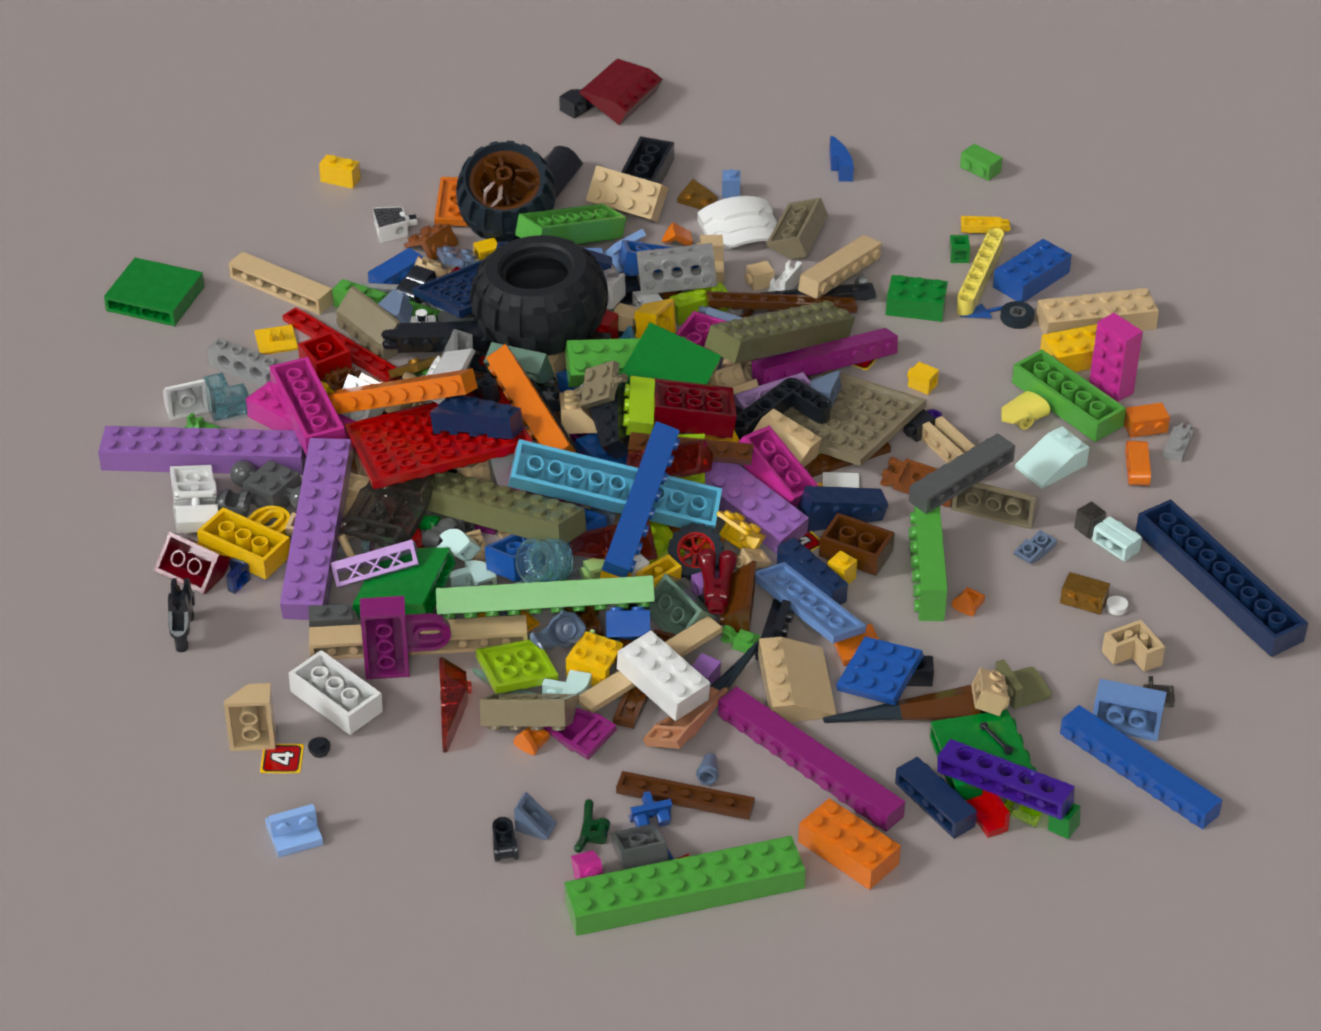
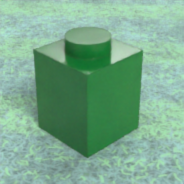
(1068, 824)

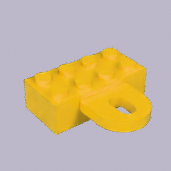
(248, 539)

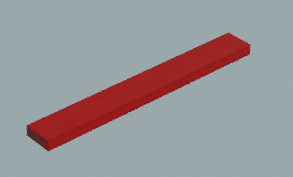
(359, 355)

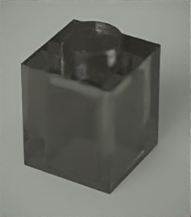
(1088, 517)

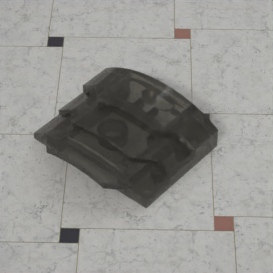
(388, 513)

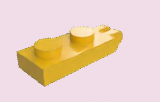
(983, 224)

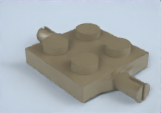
(600, 384)

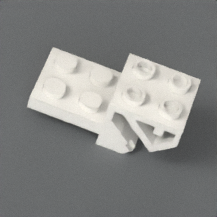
(193, 496)

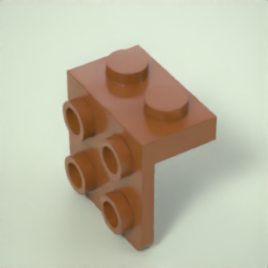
(432, 238)

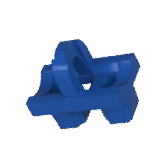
(661, 810)

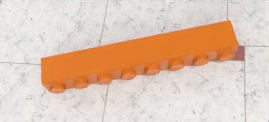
(403, 391)
(525, 396)

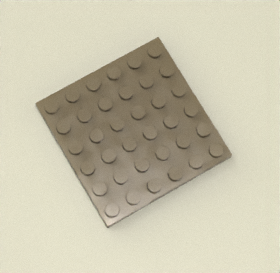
(861, 419)

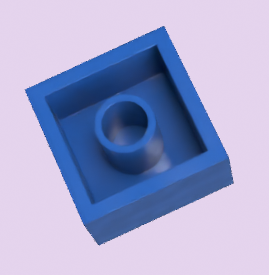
(627, 624)

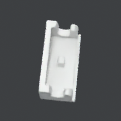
(788, 278)

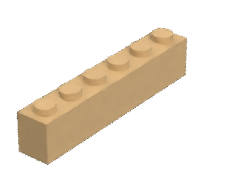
(839, 266)
(281, 283)

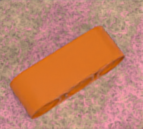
(1138, 463)

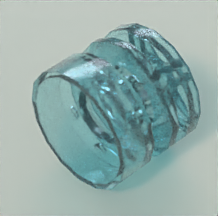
(544, 560)

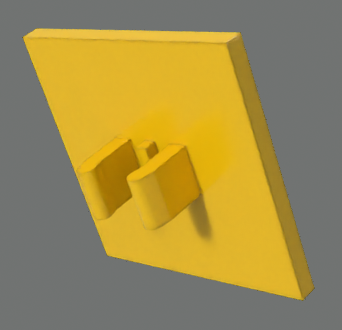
(276, 339)

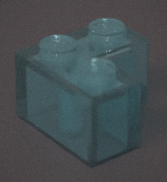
(225, 400)

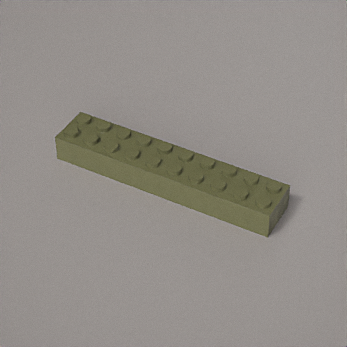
(779, 331)
(504, 508)

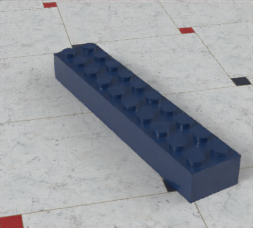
(1221, 578)

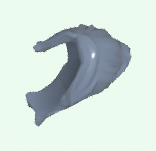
(562, 631)

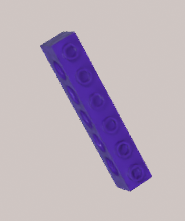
(1005, 779)

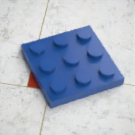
(879, 670)

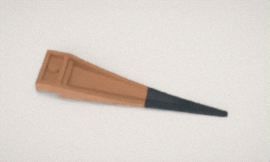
(674, 733)

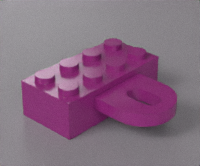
(391, 634)

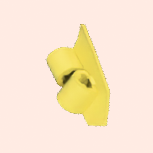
(1025, 410)

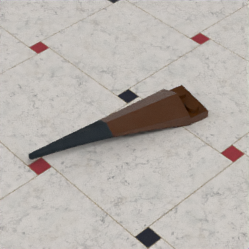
(928, 707)

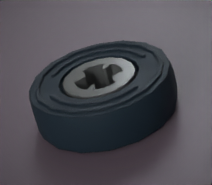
(1017, 315)

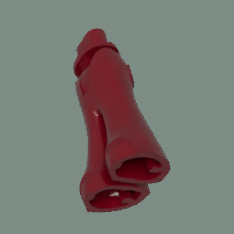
(717, 590)

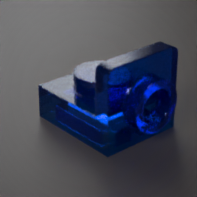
(238, 575)

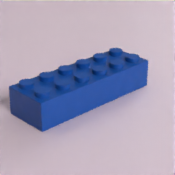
(502, 553)

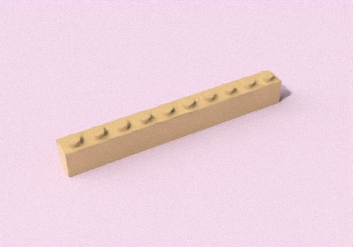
(466, 636)

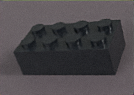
(650, 159)

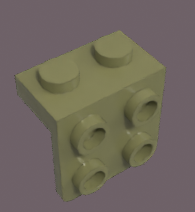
(1024, 685)

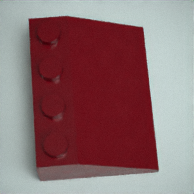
(621, 89)
(695, 407)

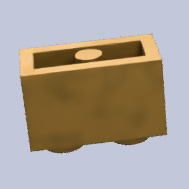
(1084, 593)

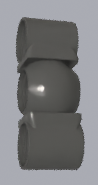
(431, 536)

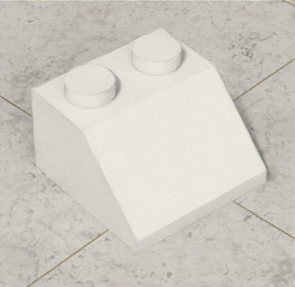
(186, 399)

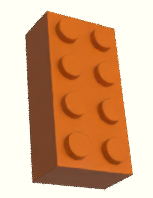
(849, 843)

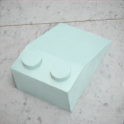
(1054, 457)

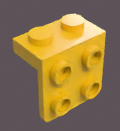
(739, 531)
(593, 655)

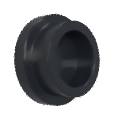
(319, 747)

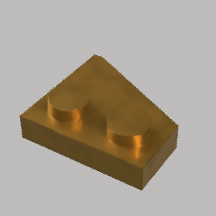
(696, 196)

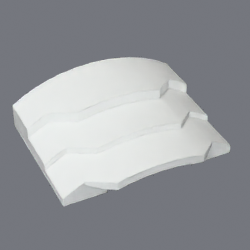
(738, 220)

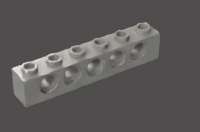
(240, 361)

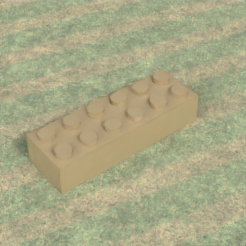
(1087, 309)

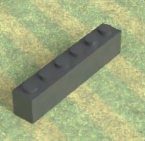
(961, 473)

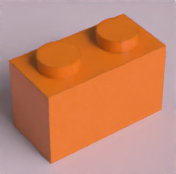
(1146, 420)

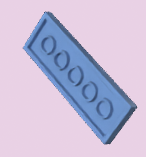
(809, 602)

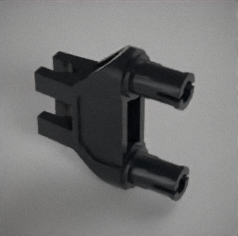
(180, 613)

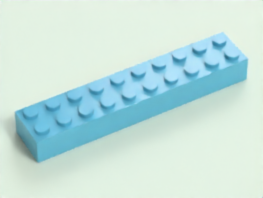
(607, 485)

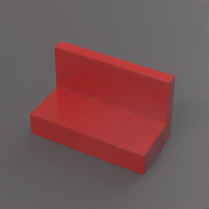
(991, 813)

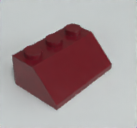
(190, 559)

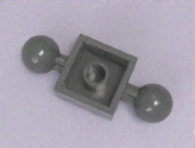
(268, 485)

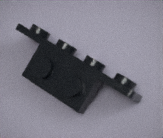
(778, 620)

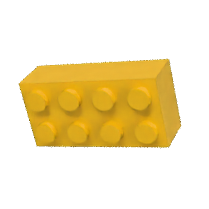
(1071, 346)

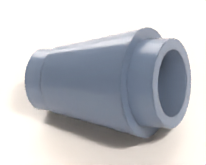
(708, 770)

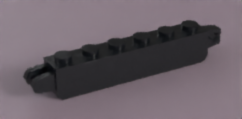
(431, 336)

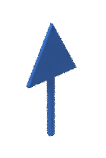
(981, 312)

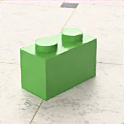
(981, 162)

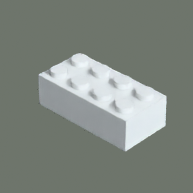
(663, 675)
(335, 692)

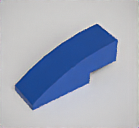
(841, 160)

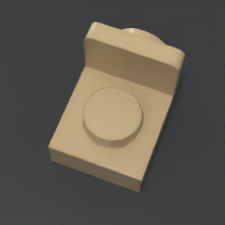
(749, 554)

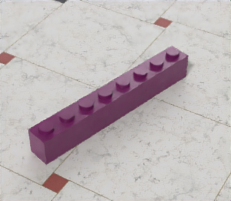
(826, 356)

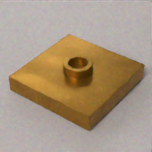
(413, 365)

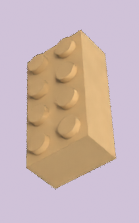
(627, 193)

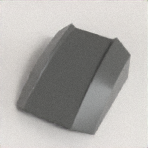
(639, 846)

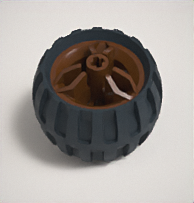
(500, 185)

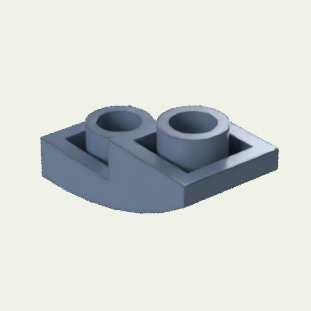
(1036, 548)

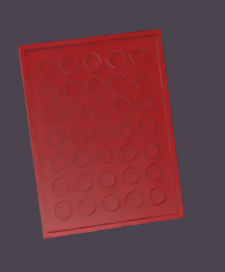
(405, 448)

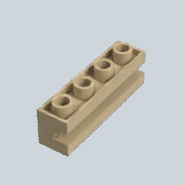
(945, 439)

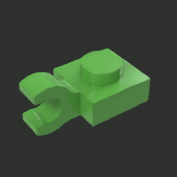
(741, 641)

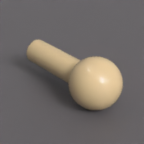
(346, 546)

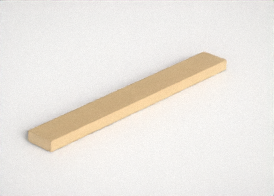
(618, 684)

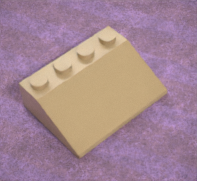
(795, 679)

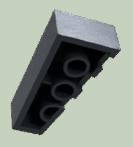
(609, 424)

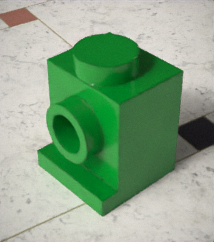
(959, 248)

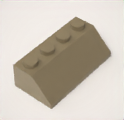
(798, 228)
(366, 321)
(998, 504)
(528, 710)

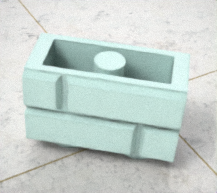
(1117, 538)

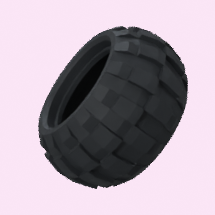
(539, 294)

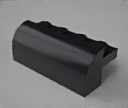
(563, 165)

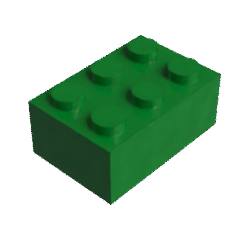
(916, 298)

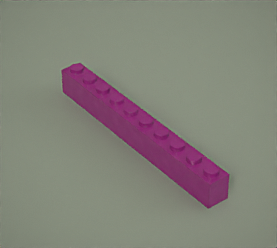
(811, 759)

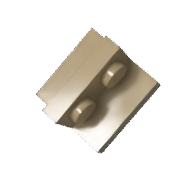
(734, 378)

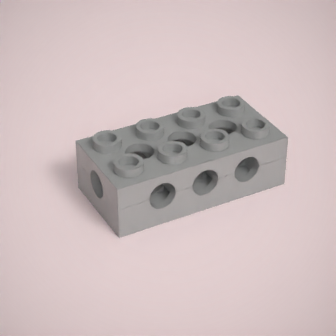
(683, 279)

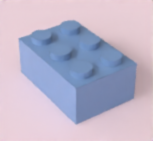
(1130, 708)

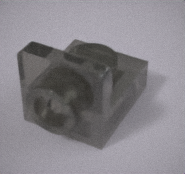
(1170, 699)

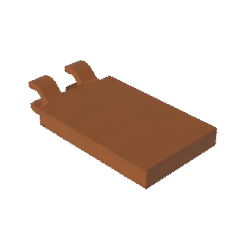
(905, 473)

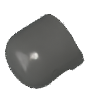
(234, 501)

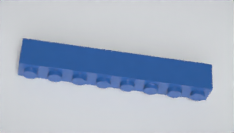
(640, 500)
(1141, 767)

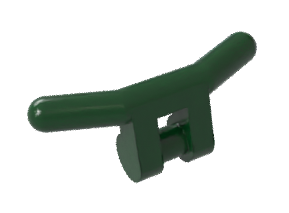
(600, 827)

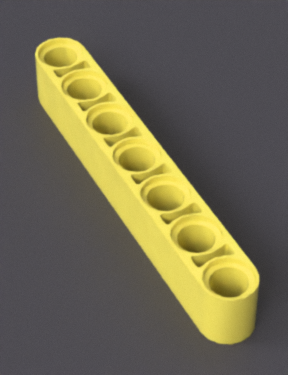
(980, 272)

